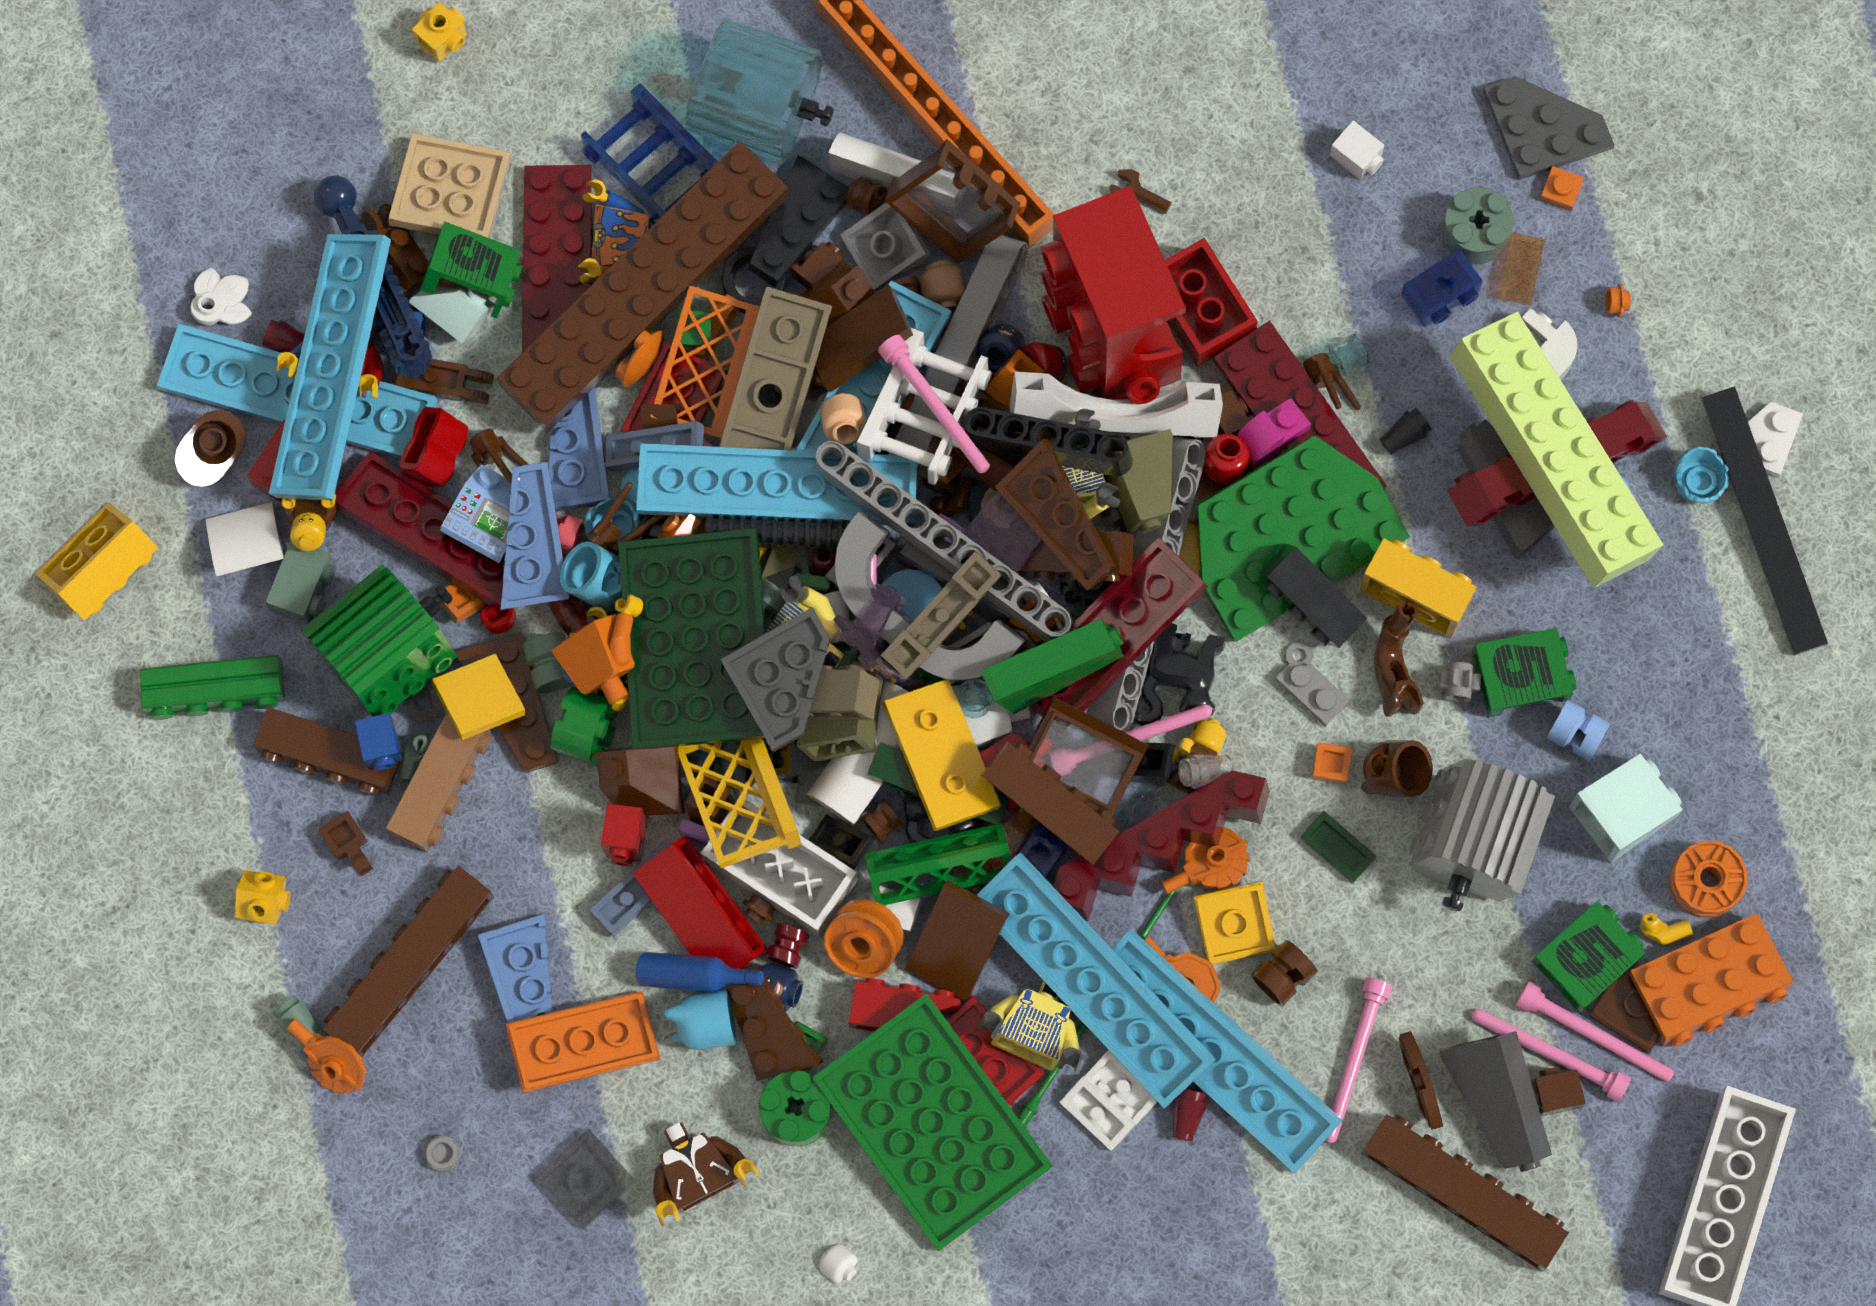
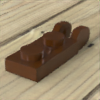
(404, 254)
(448, 381)

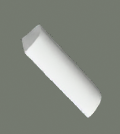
(863, 159)
(843, 782)

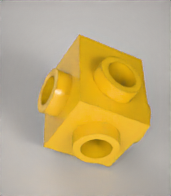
(440, 31)
(261, 897)

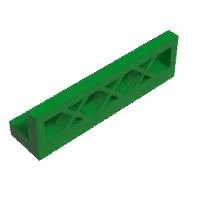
(937, 858)

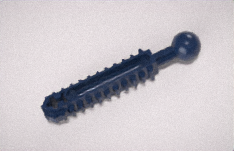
(393, 317)

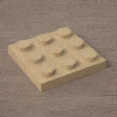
(449, 184)

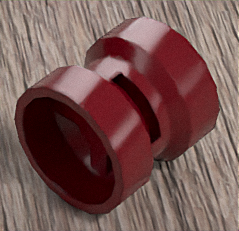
(787, 945)

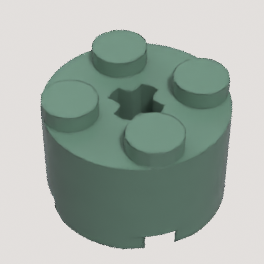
(1481, 207)

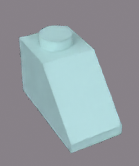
(454, 309)

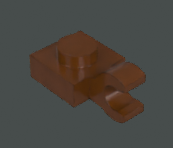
(346, 839)

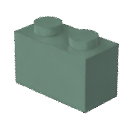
(300, 583)

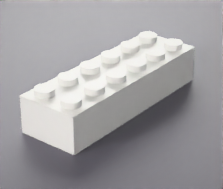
(1727, 1199)

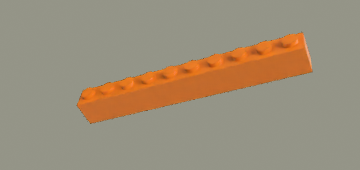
(930, 106)

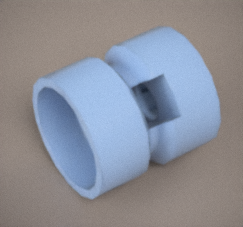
(1565, 727)

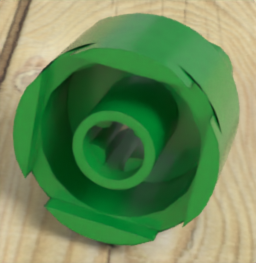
(583, 726)
(789, 1128)

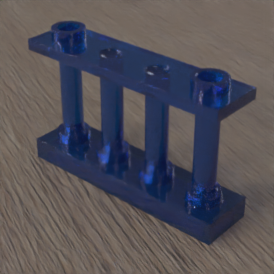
(666, 130)

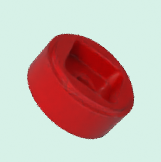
(1142, 387)
(497, 622)

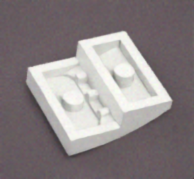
(244, 539)
(1109, 1101)

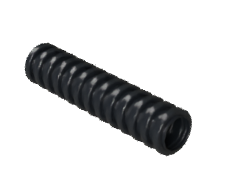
(782, 532)

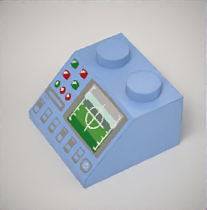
(481, 514)

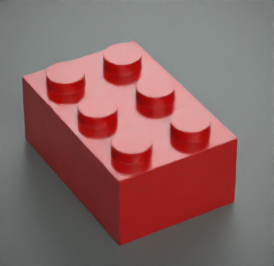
(1214, 307)

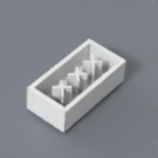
(795, 881)

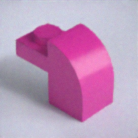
(1272, 431)

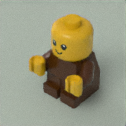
(309, 521)
(1205, 739)

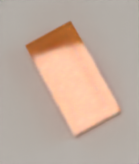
(1521, 268)

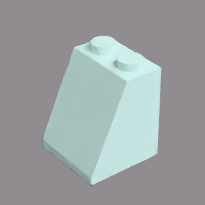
(1626, 807)

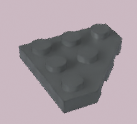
(1544, 127)
(780, 676)

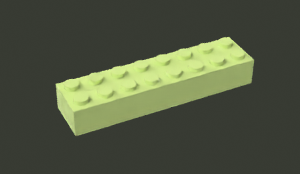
(1555, 449)

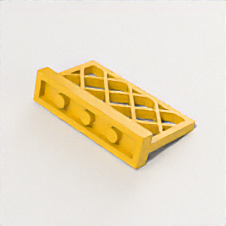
(768, 789)

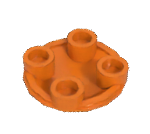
(641, 362)

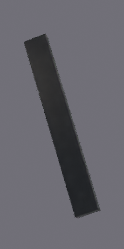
(1764, 521)

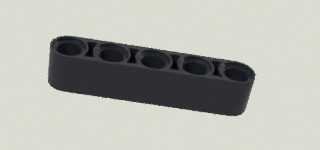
(1066, 438)

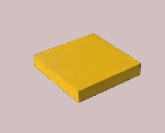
(478, 697)
(1234, 922)

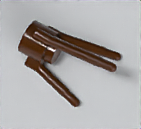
(1323, 375)
(490, 449)
(606, 533)

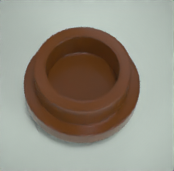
(758, 909)

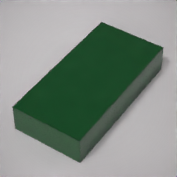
(1338, 847)

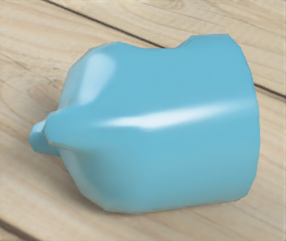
(592, 575)
(703, 1020)

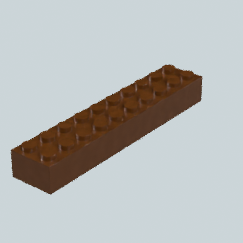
(643, 286)

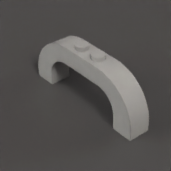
(855, 582)

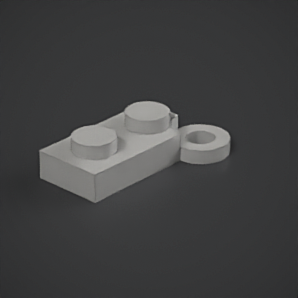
(1310, 686)

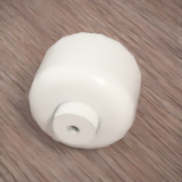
(838, 1263)

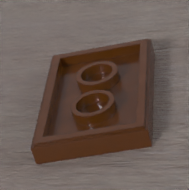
(855, 337)
(957, 940)

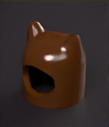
(1397, 769)

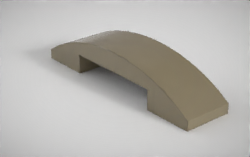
(941, 615)

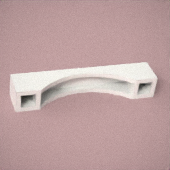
(1185, 410)

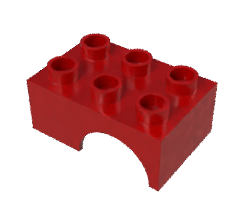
(1112, 294)

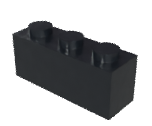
(1311, 597)

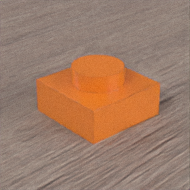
(1562, 188)
(679, 525)
(462, 605)
(1332, 763)

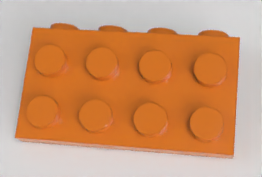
(1712, 980)

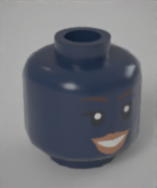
(1000, 344)
(785, 984)

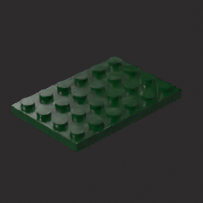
(697, 607)

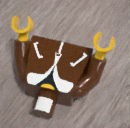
(695, 1171)

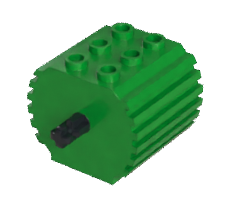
(382, 641)

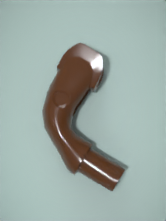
(1389, 663)

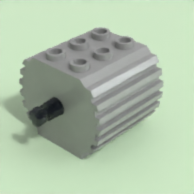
(1480, 831)

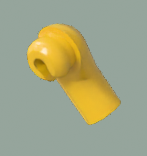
(1661, 932)

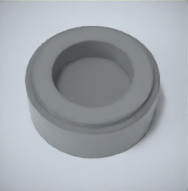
(442, 1153)

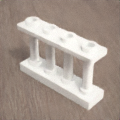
(889, 410)

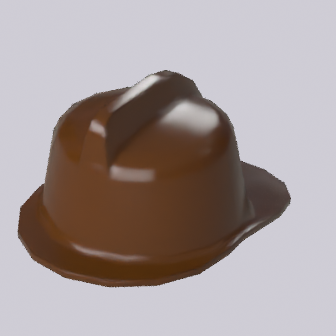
(210, 448)

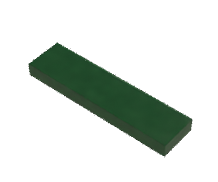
(891, 768)

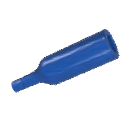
(690, 972)

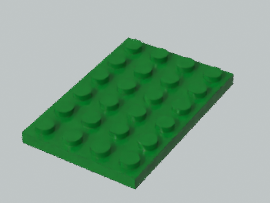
(932, 1122)

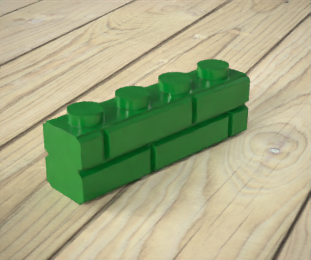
(212, 686)

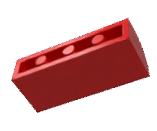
(698, 906)

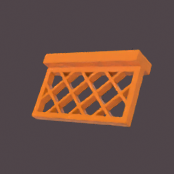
(736, 361)

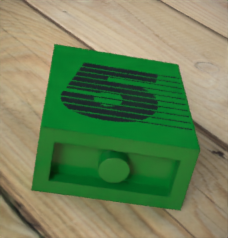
(474, 263)
(1523, 670)
(1589, 956)

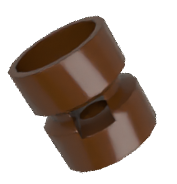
(1284, 973)

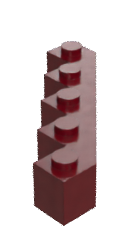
(1502, 485)
(1160, 838)

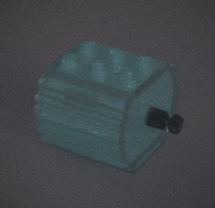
(755, 91)

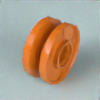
(1723, 864)
(863, 938)

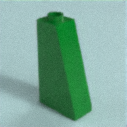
(1052, 665)

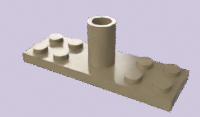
(778, 355)

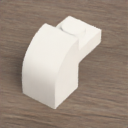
(1557, 345)

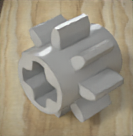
(1459, 682)

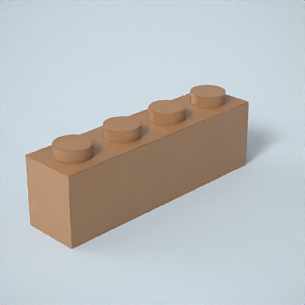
(436, 786)

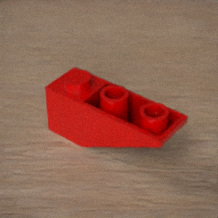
(877, 1004)

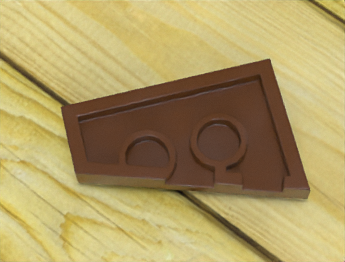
(768, 1032)

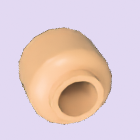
(843, 418)

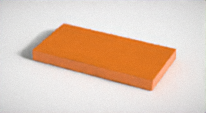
(582, 1042)

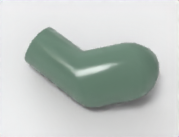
(412, 757)

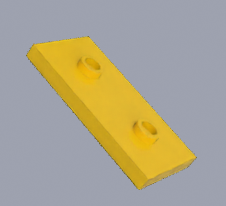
(941, 754)

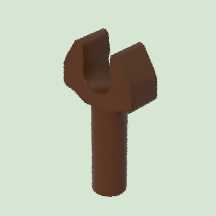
(1142, 194)

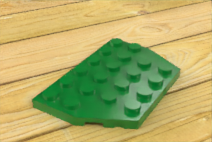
(1297, 499)

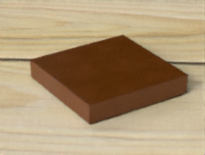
(1625, 1013)

